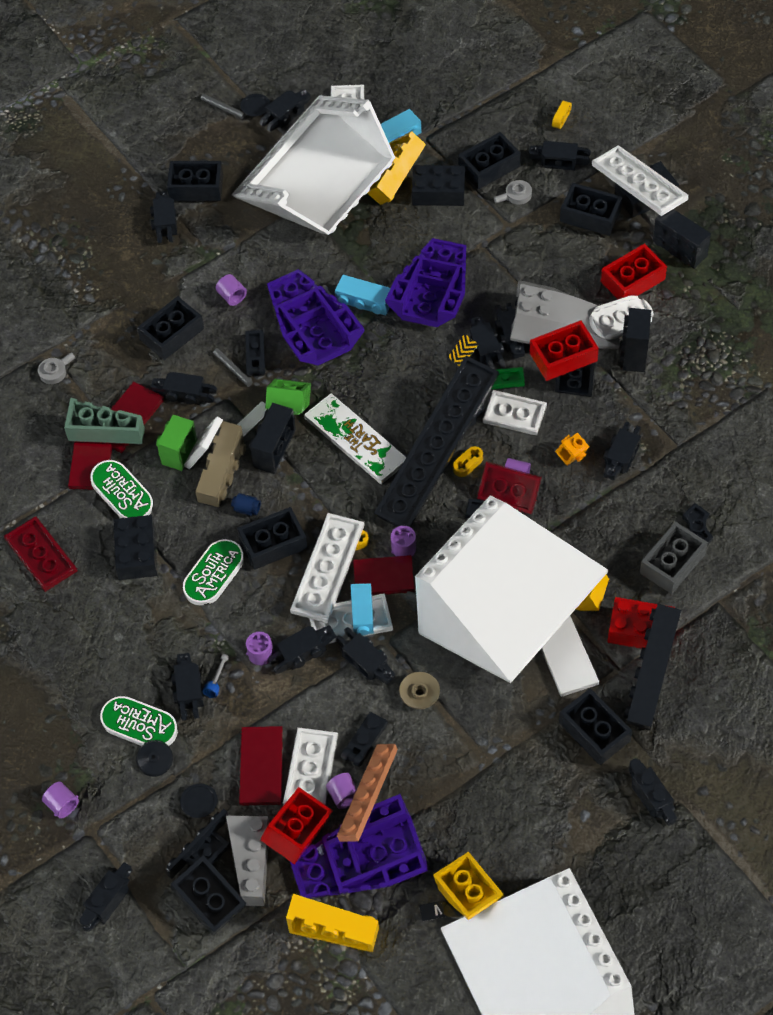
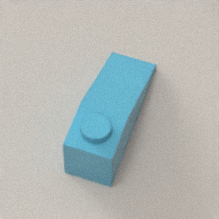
(362, 609)

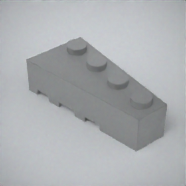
(249, 856)

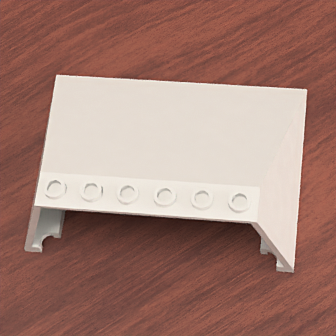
(321, 164)
(501, 589)
(540, 955)

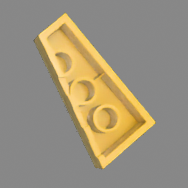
(406, 151)
(331, 924)

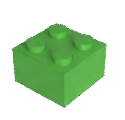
(289, 394)
(176, 442)

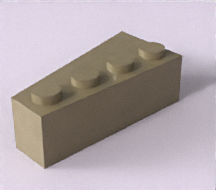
(221, 464)

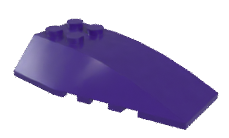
(431, 285)
(312, 320)
(382, 857)

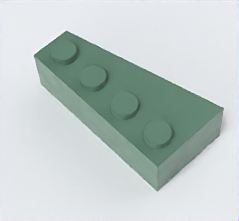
(101, 424)

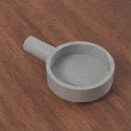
(517, 192)
(53, 369)

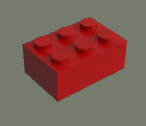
(633, 273)
(563, 350)
(630, 622)
(296, 825)

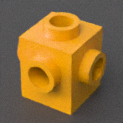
(572, 449)

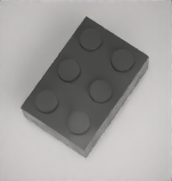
(673, 557)

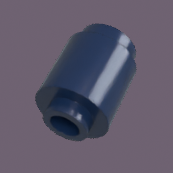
(246, 504)

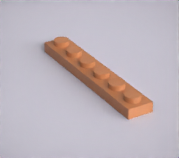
(367, 793)

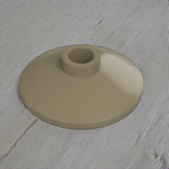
(422, 683)

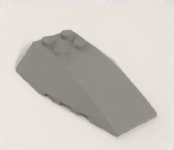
(546, 309)

